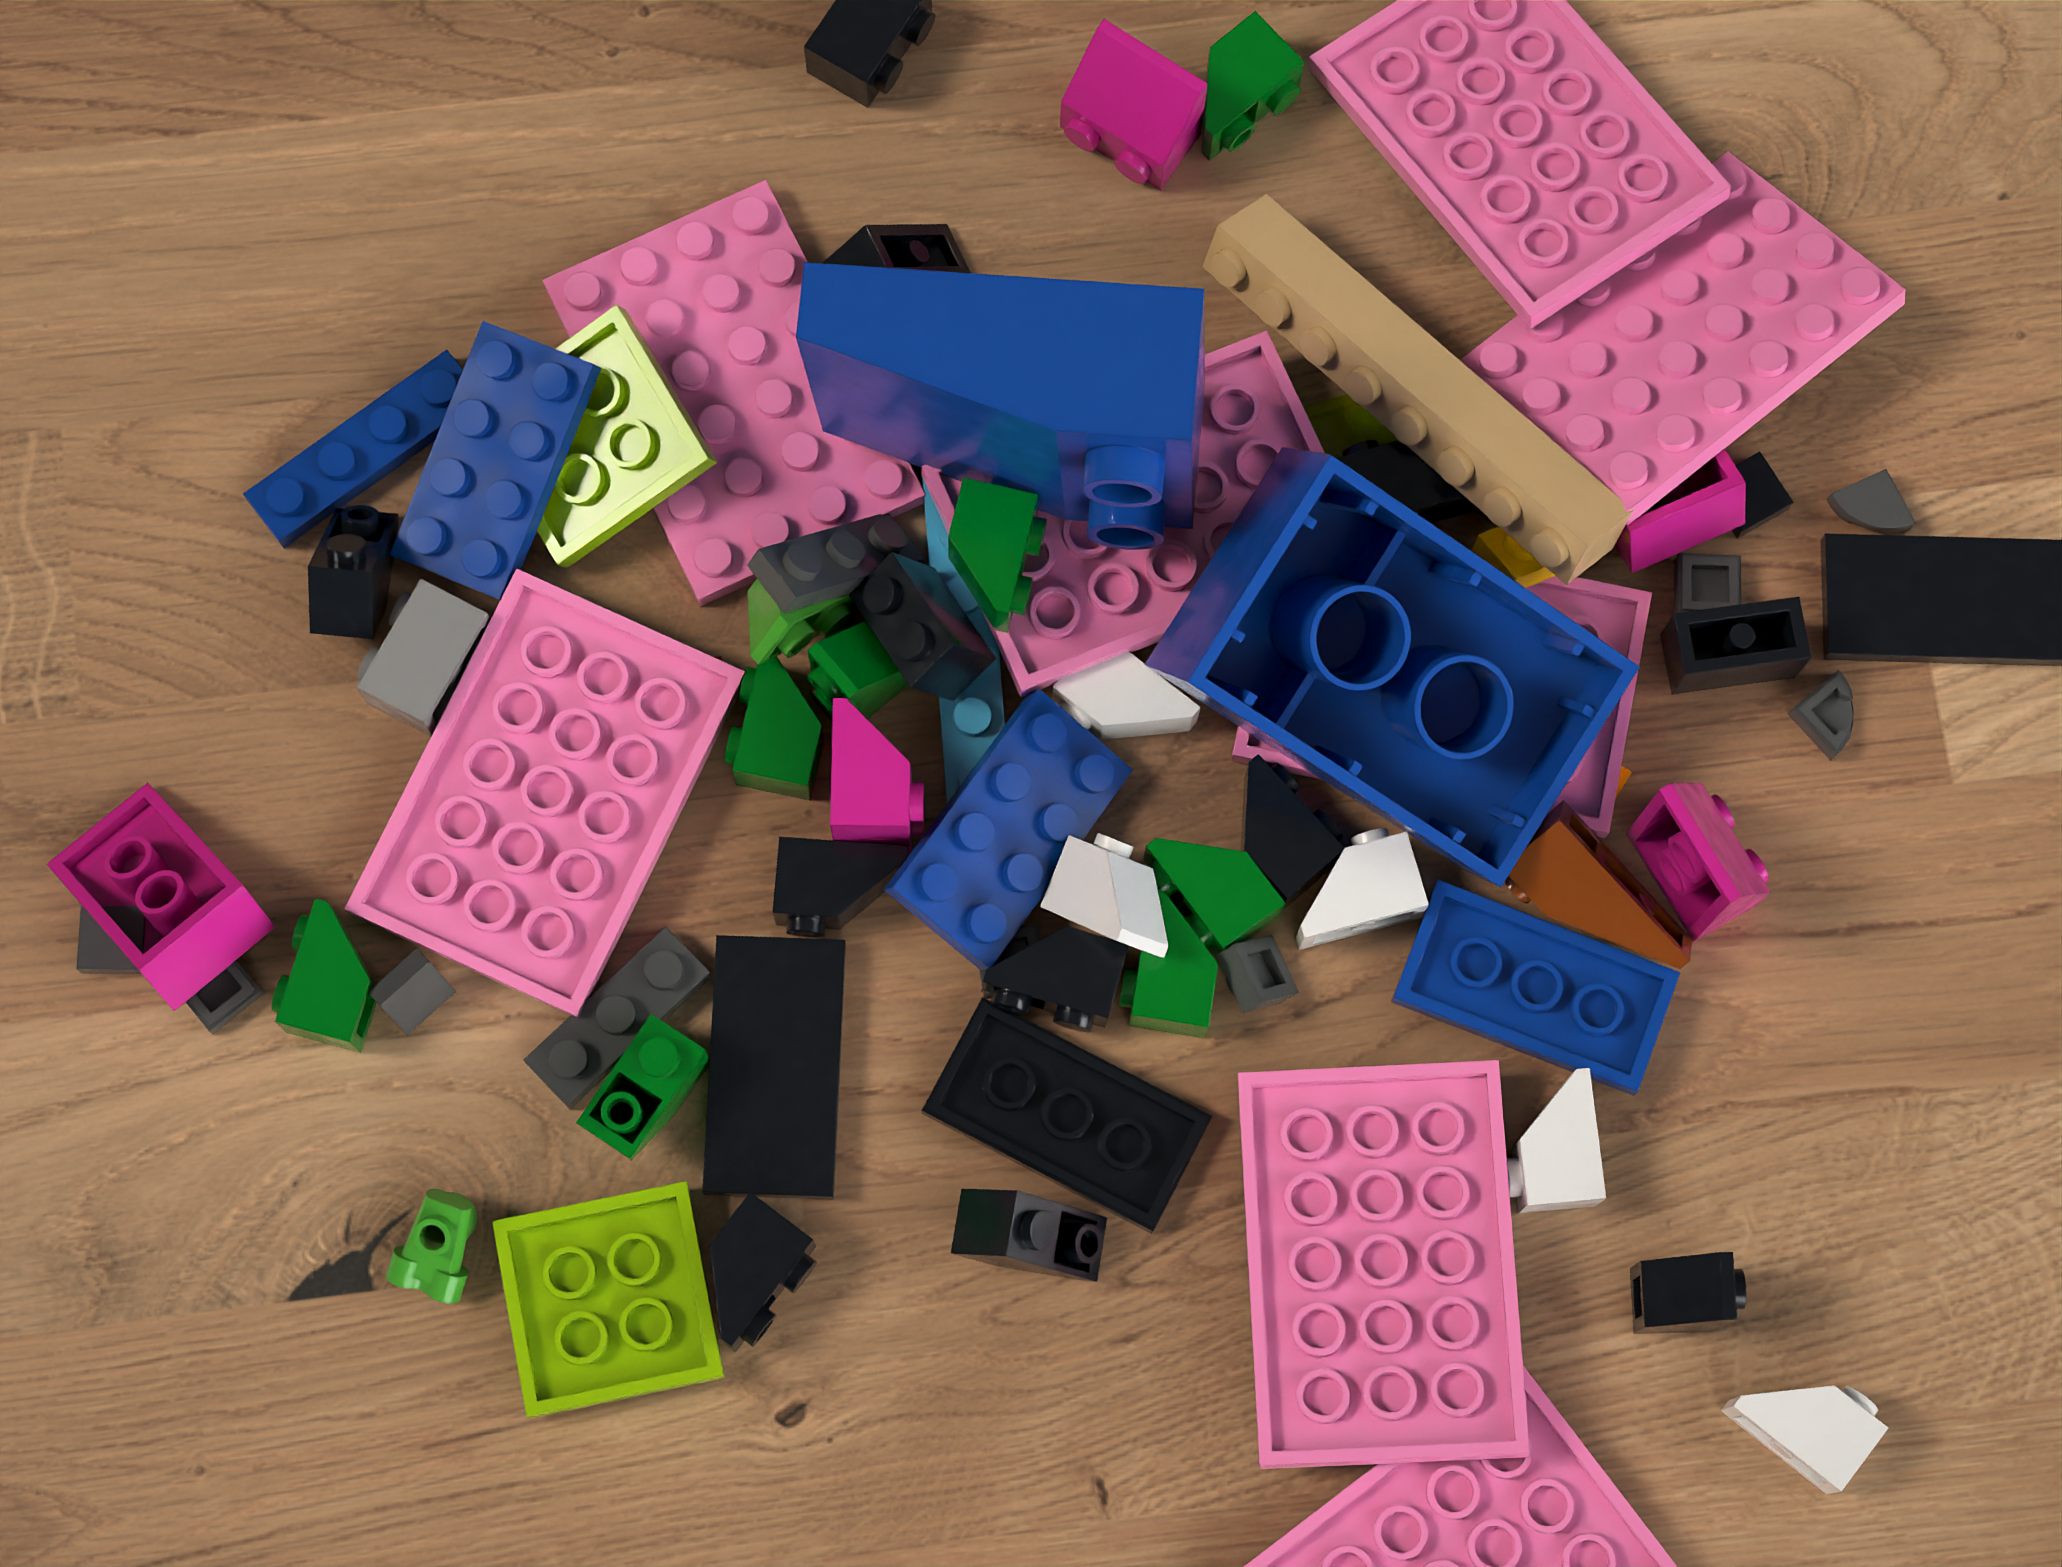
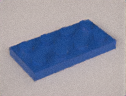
(495, 460)
(1006, 829)
(1536, 987)

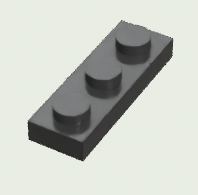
(828, 561)
(590, 1046)

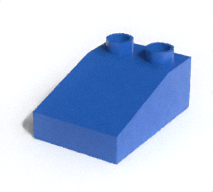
(1018, 386)
(1392, 663)

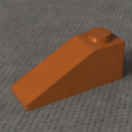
(1588, 887)

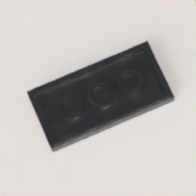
(1942, 599)
(774, 1067)
(1067, 1115)

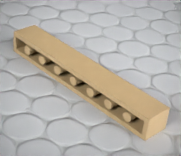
(1416, 389)

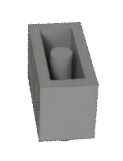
(421, 656)

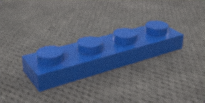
(356, 452)

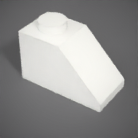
(1124, 700)
(1367, 890)
(1108, 893)
(1559, 1154)
(1813, 1430)

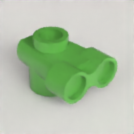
(431, 1257)

